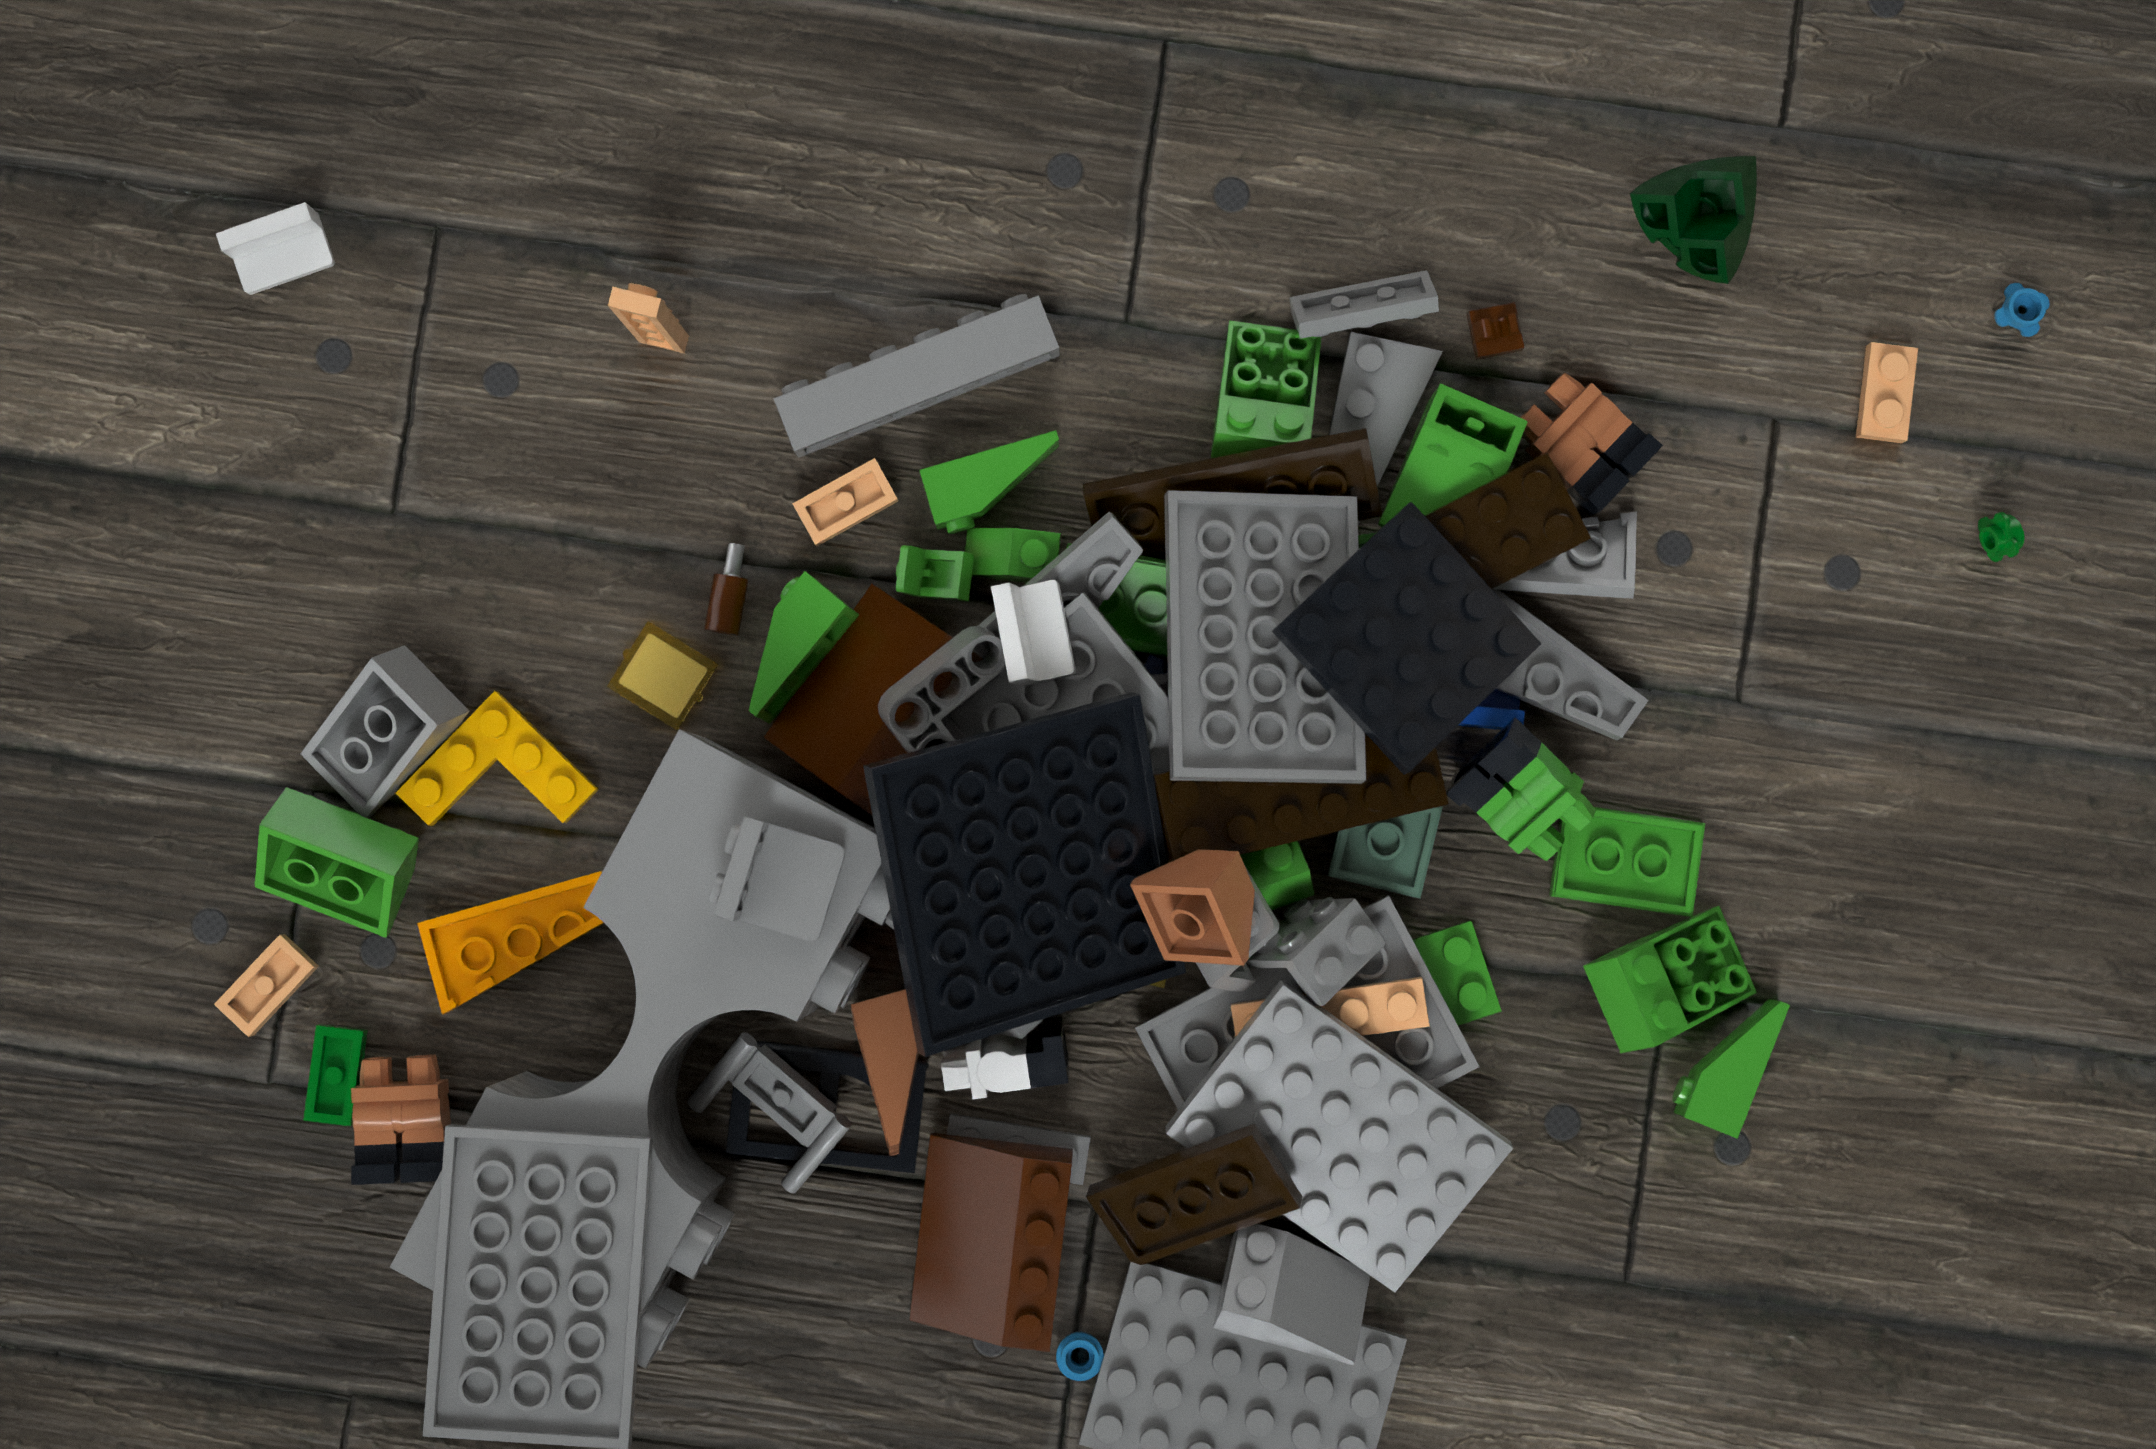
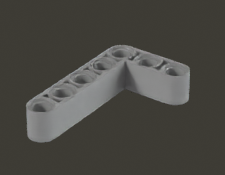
(931, 705)

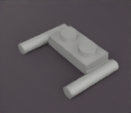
(783, 1097)

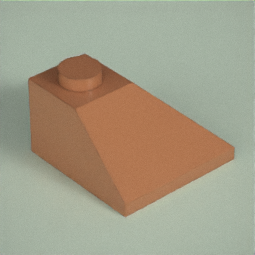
(1199, 907)

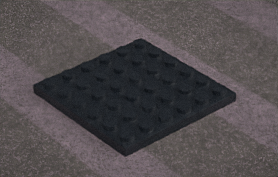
(1018, 870)

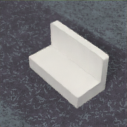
(277, 248)
(1033, 632)

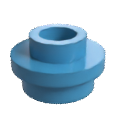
(1081, 1371)

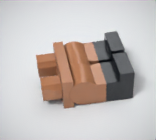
(1588, 442)
(399, 1122)

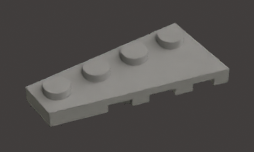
(1380, 391)
(1089, 565)
(1595, 568)
(1570, 682)

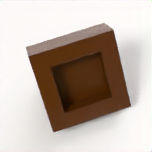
(1495, 331)

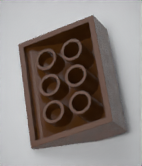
(834, 715)
(991, 1239)

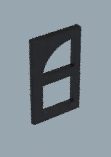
(831, 1065)

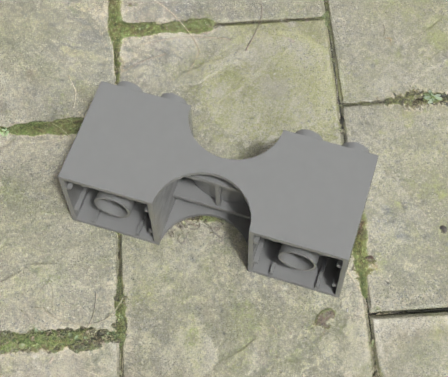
(685, 976)

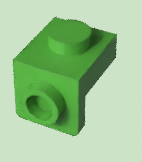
(934, 573)

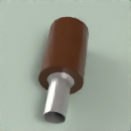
(727, 595)

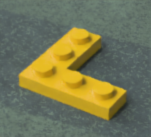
(490, 735)

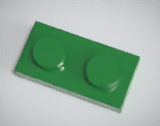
(333, 1073)

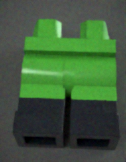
(1522, 791)

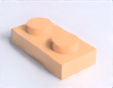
(1886, 392)
(845, 502)
(266, 985)

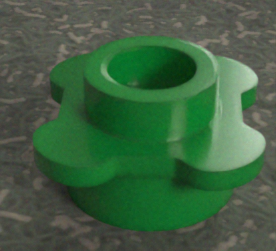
(2001, 536)

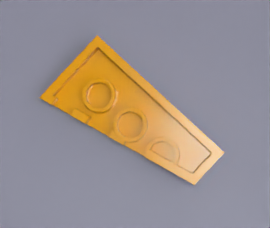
(500, 938)

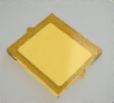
(662, 675)

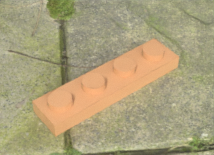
(648, 317)
(1364, 1008)

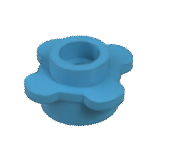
(2035, 306)

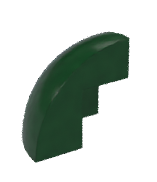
(1701, 214)

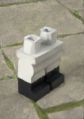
(1009, 1062)

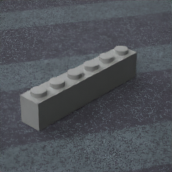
(916, 375)

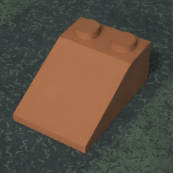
(889, 1058)

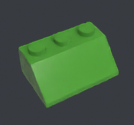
(334, 861)

